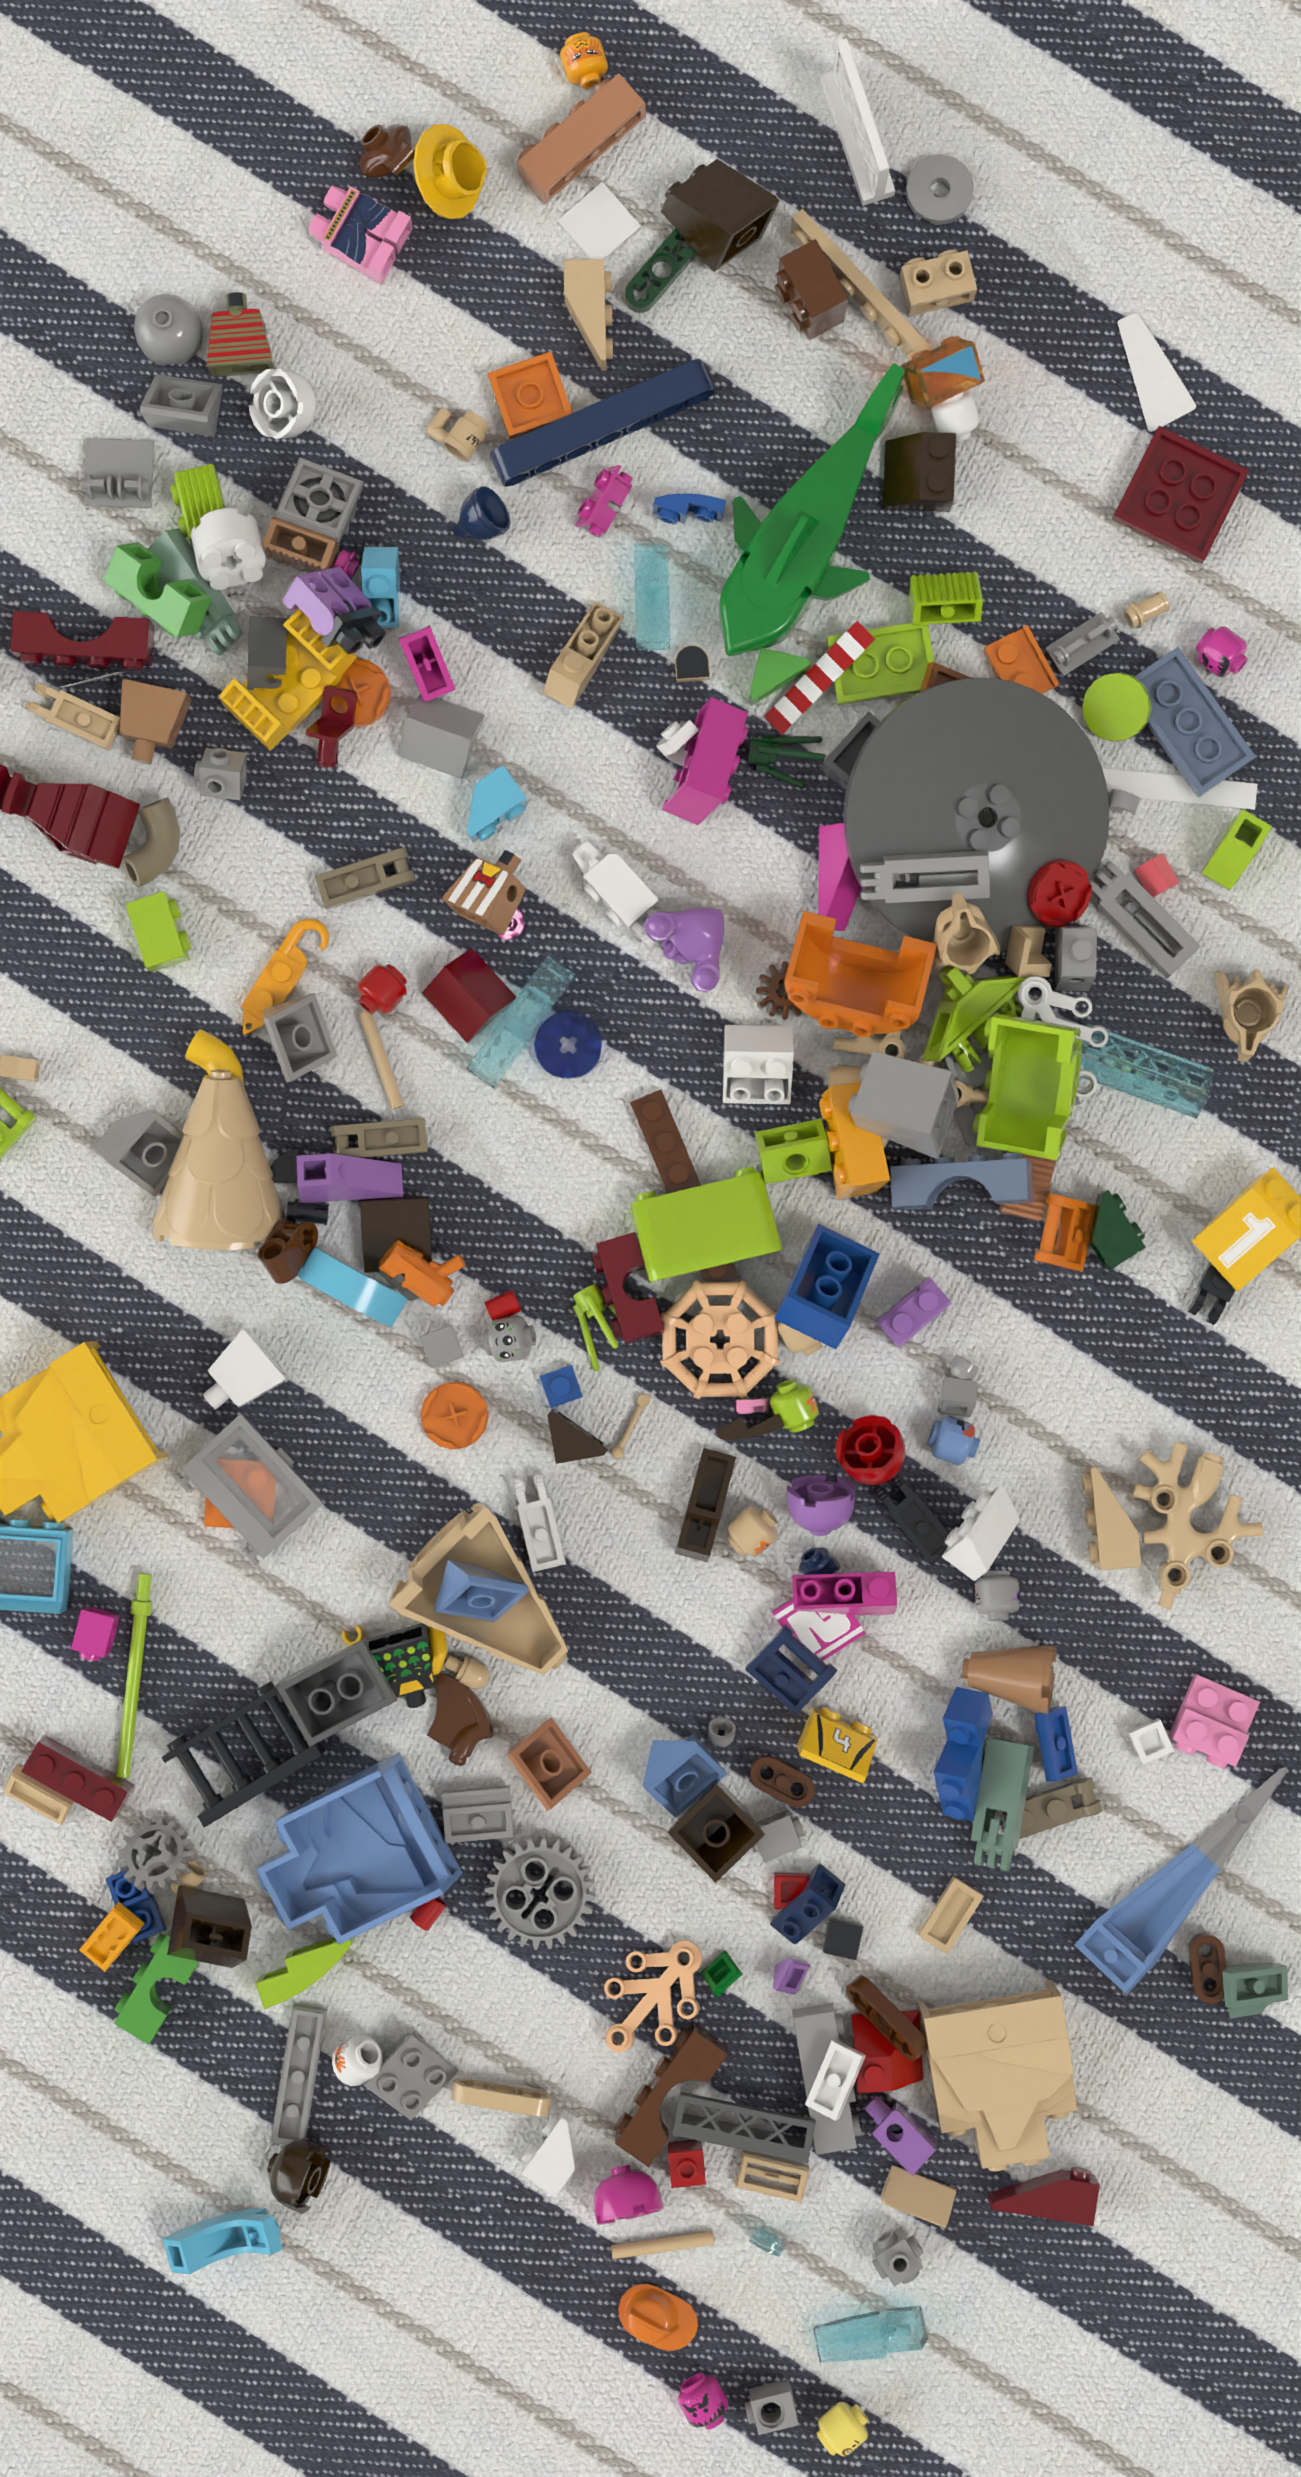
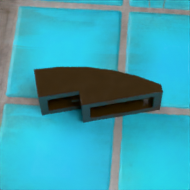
(705, 1505)

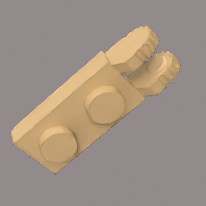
(77, 717)

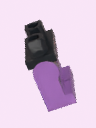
(336, 609)

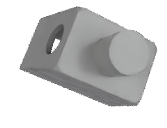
(1075, 958)

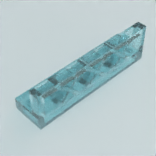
(1143, 1077)

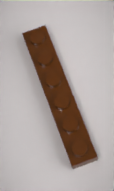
(672, 1160)

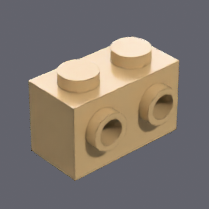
(937, 282)

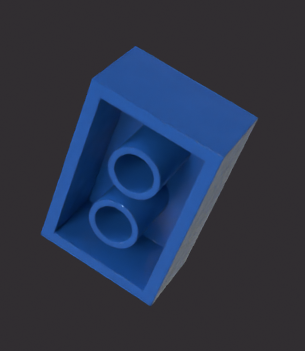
(827, 1286)

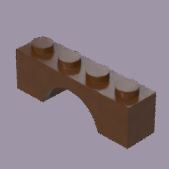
(694, 2058)

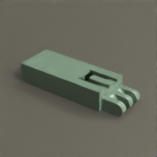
(180, 564)
(1003, 1789)

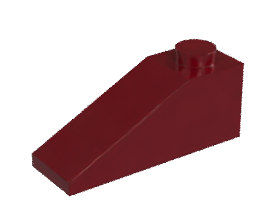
(1054, 2196)

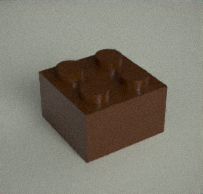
(811, 290)

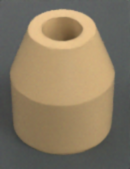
(193, 1879)

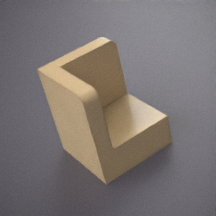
(1025, 950)

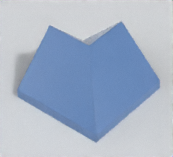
(476, 1592)
(680, 1773)

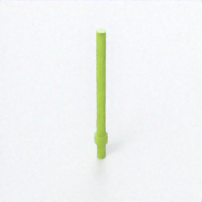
(140, 1608)

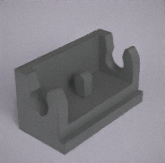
(266, 651)

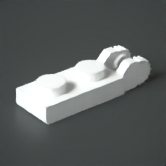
(539, 1526)

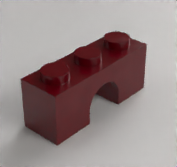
(634, 1318)
(64, 1773)

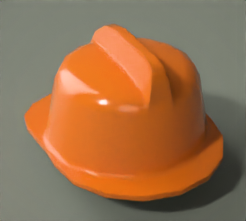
(657, 2317)

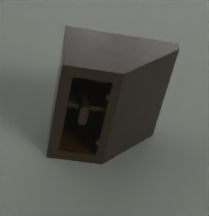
(210, 1928)

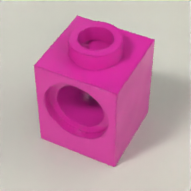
(95, 1633)

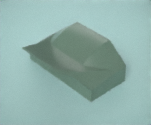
(1253, 1987)

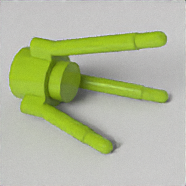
(591, 1302)

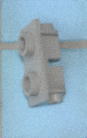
(1083, 643)

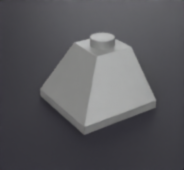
(142, 1148)

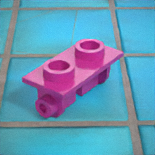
(610, 488)

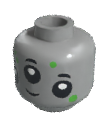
(509, 1339)

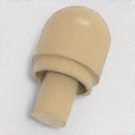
(468, 1671)

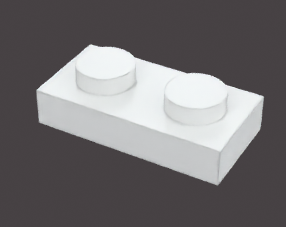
(835, 2079)

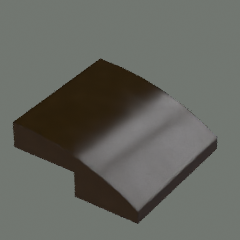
(393, 1220)

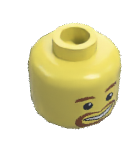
(842, 2429)

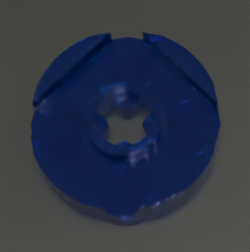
(548, 1045)

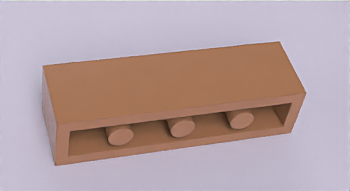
(581, 137)

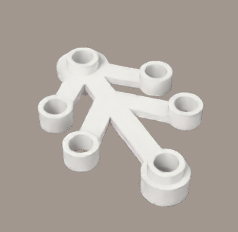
(1042, 1007)

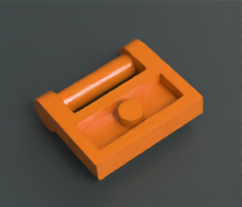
(1072, 1236)

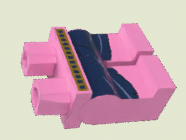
(361, 232)

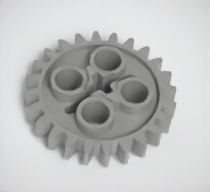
(565, 1908)

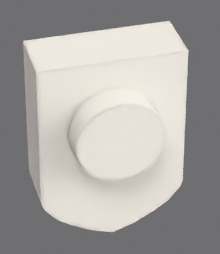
(675, 740)

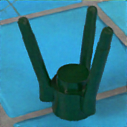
(766, 749)

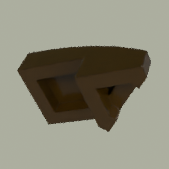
(738, 1430)

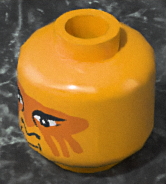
(583, 60)

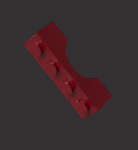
(125, 643)

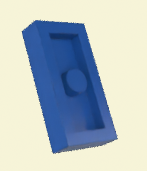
(1056, 1744)

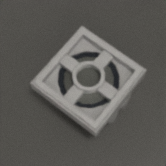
(317, 500)

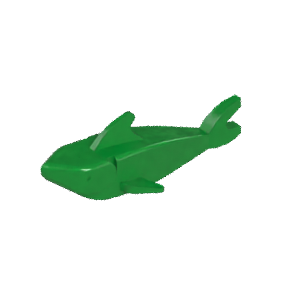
(792, 550)

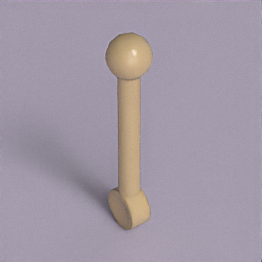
(618, 1451)

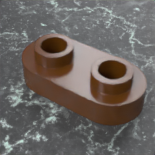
(781, 1780)
(1206, 1967)

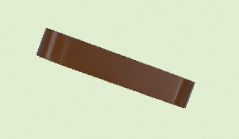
(886, 2018)

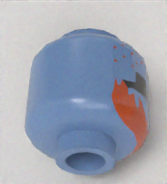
(953, 1440)

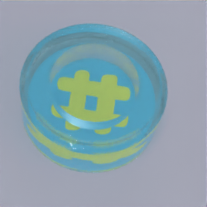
(767, 2241)

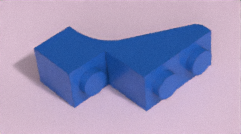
(961, 1759)

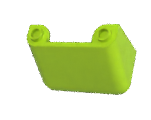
(705, 1225)

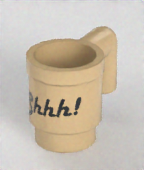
(463, 437)

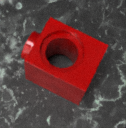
(686, 2163)

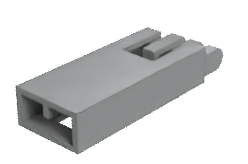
(938, 876)
(1151, 929)

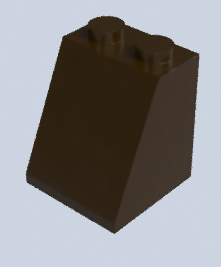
(719, 212)

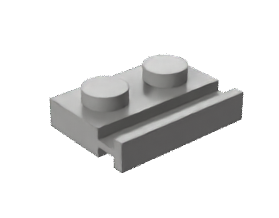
(477, 1814)

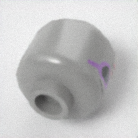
(997, 1595)

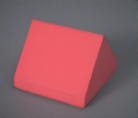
(1156, 875)

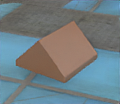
(548, 1763)

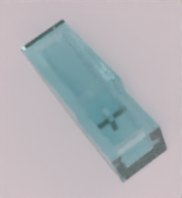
(652, 596)
(871, 2335)

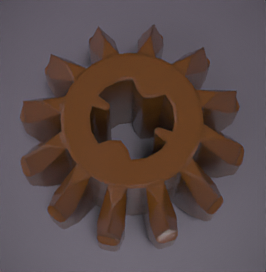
(772, 989)

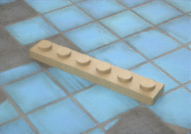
(856, 284)

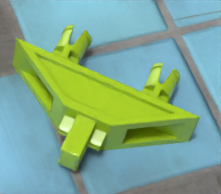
(964, 1009)

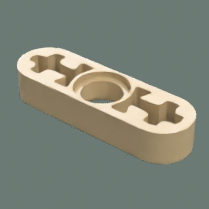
(501, 2097)

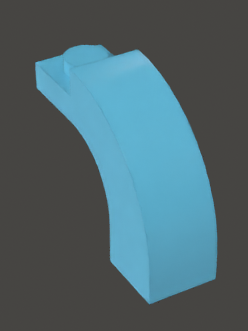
(352, 1287)
(222, 2237)

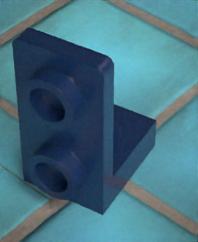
(810, 1906)

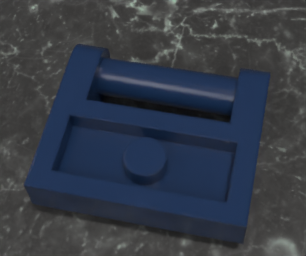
(785, 1678)

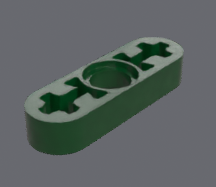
(638, 282)

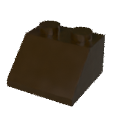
(920, 472)
(716, 1831)

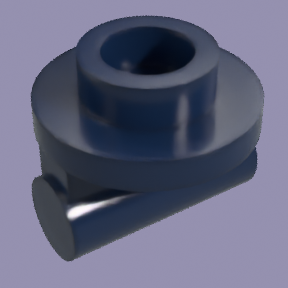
(818, 1561)

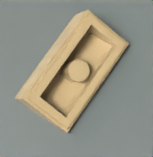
(918, 2196)

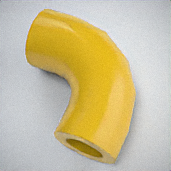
(213, 1054)

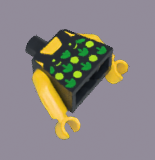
(407, 1658)

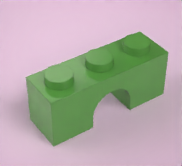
(135, 577)
(143, 2010)

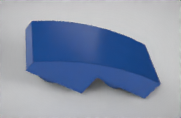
(676, 508)
(139, 1903)

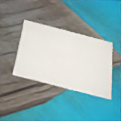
(599, 222)
(92, 679)

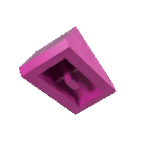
(426, 663)

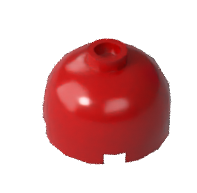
(871, 1450)

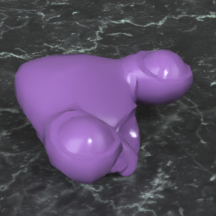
(691, 937)

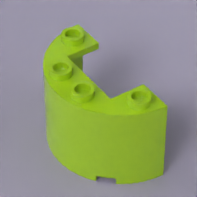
(1029, 1086)

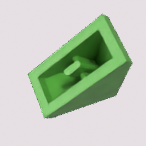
(774, 672)

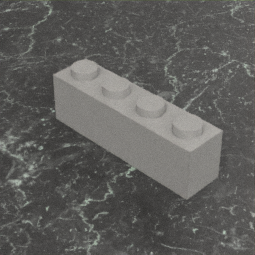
(814, 2032)

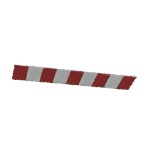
(819, 677)

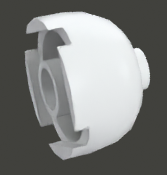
(282, 403)

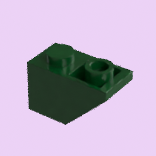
(1112, 1234)

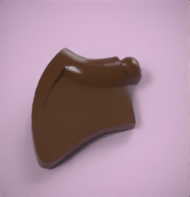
(459, 1719)

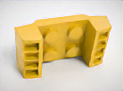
(309, 668)

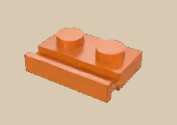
(1021, 661)

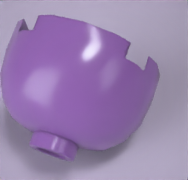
(820, 1504)

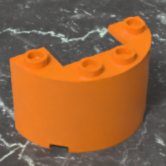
(856, 983)

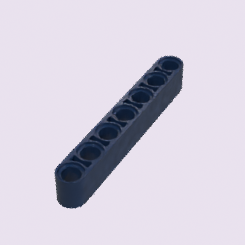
(602, 423)

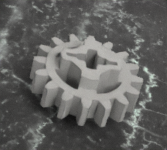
(156, 1870)

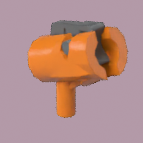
(417, 1277)

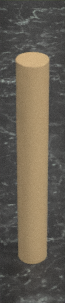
(381, 1060)
(662, 2245)

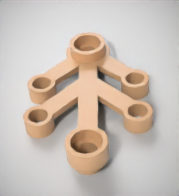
(657, 1991)

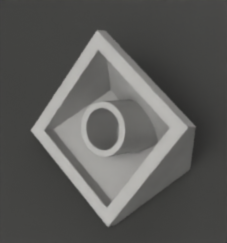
(182, 405)
(440, 735)
(299, 1035)

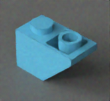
(382, 582)
(494, 801)

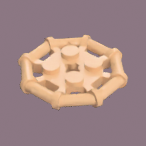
(705, 1353)

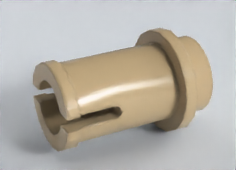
(1145, 610)

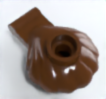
(386, 150)

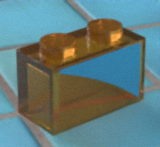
(942, 372)

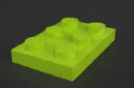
(888, 667)

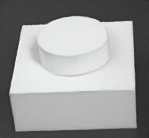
(1150, 1741)

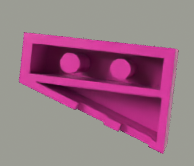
(708, 762)

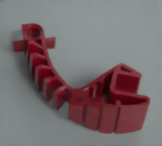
(73, 817)

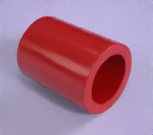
(503, 1305)
(428, 1913)

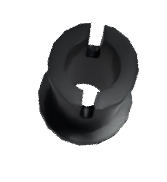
(307, 1212)

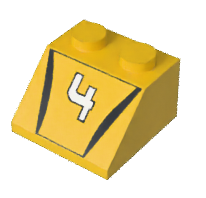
(837, 1744)

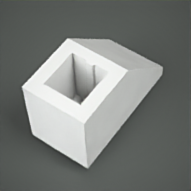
(553, 2158)

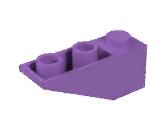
(346, 1178)

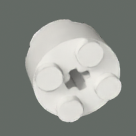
(228, 548)

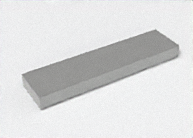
(298, 2074)

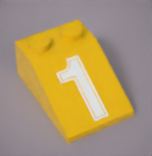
(1252, 1229)

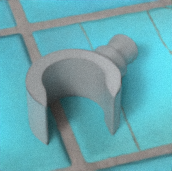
(1122, 800)

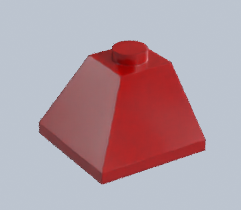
(883, 2065)

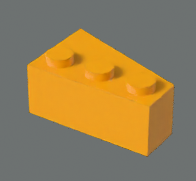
(855, 1154)

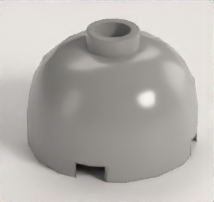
(168, 330)

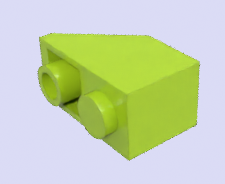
(1236, 849)

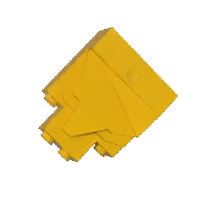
(69, 1437)

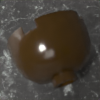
(298, 2173)

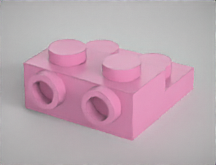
(1213, 1722)

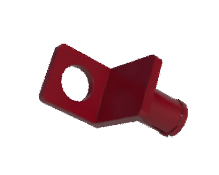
(332, 725)

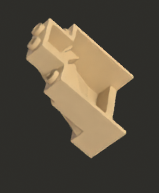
(1001, 2071)

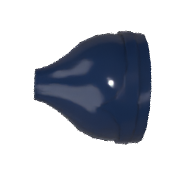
(482, 515)

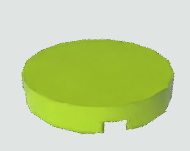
(1116, 706)

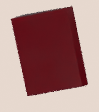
(468, 994)

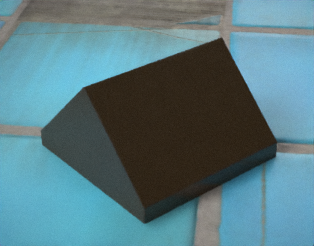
(571, 1440)

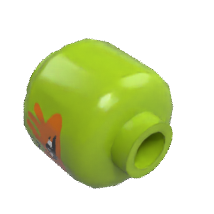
(794, 1405)

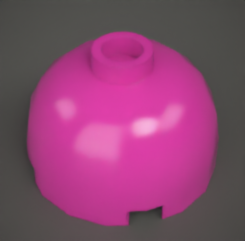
(626, 2196)

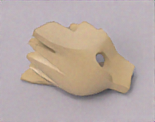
(963, 937)
(1249, 1010)

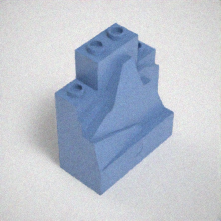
(359, 1854)

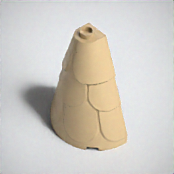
(220, 1177)
(522, 1634)

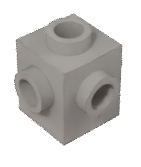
(221, 773)
(897, 2245)

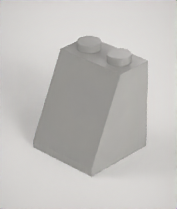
(905, 1102)

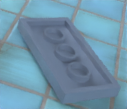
(1192, 724)

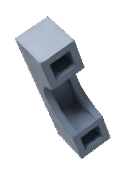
(918, 1184)

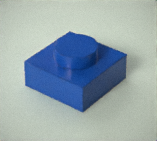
(561, 1386)

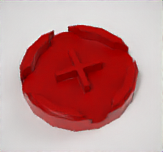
(1059, 893)

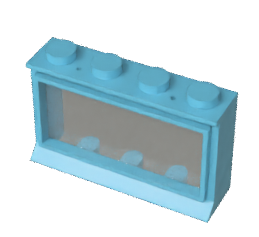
(35, 1566)

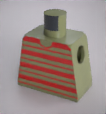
(238, 340)

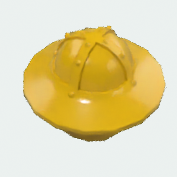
(448, 171)

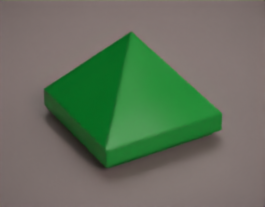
(721, 1973)

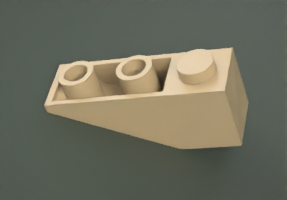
(585, 299)
(582, 655)
(1113, 1533)

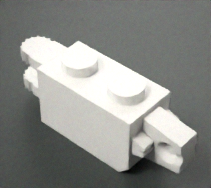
(617, 887)

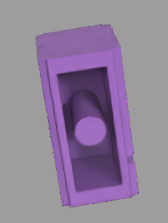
(913, 1312)

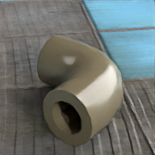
(160, 844)

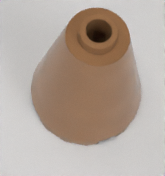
(1014, 1675)

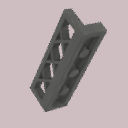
(742, 2135)

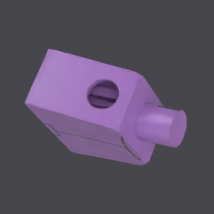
(909, 2147)

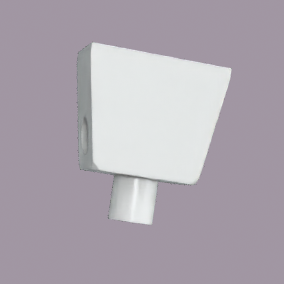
(243, 1372)

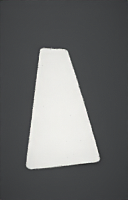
(1156, 381)

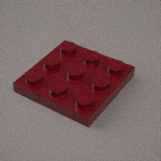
(1180, 494)

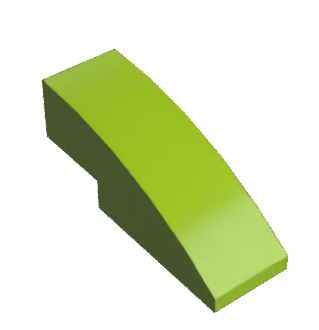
(302, 1970)

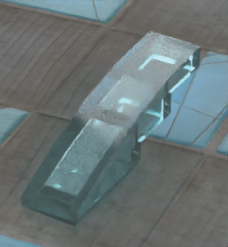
(520, 1022)

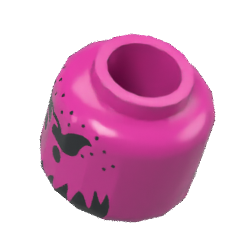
(1222, 651)
(703, 2401)

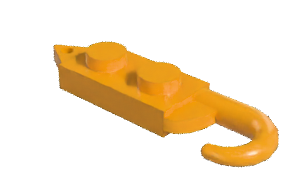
(280, 974)

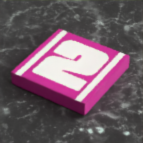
(819, 1631)

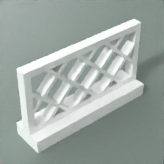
(857, 127)

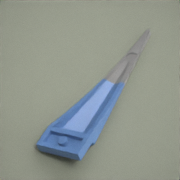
(1141, 1926)

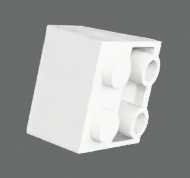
(757, 1064)
(982, 1533)

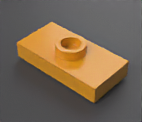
(111, 1936)

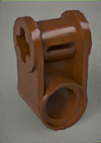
(286, 1249)

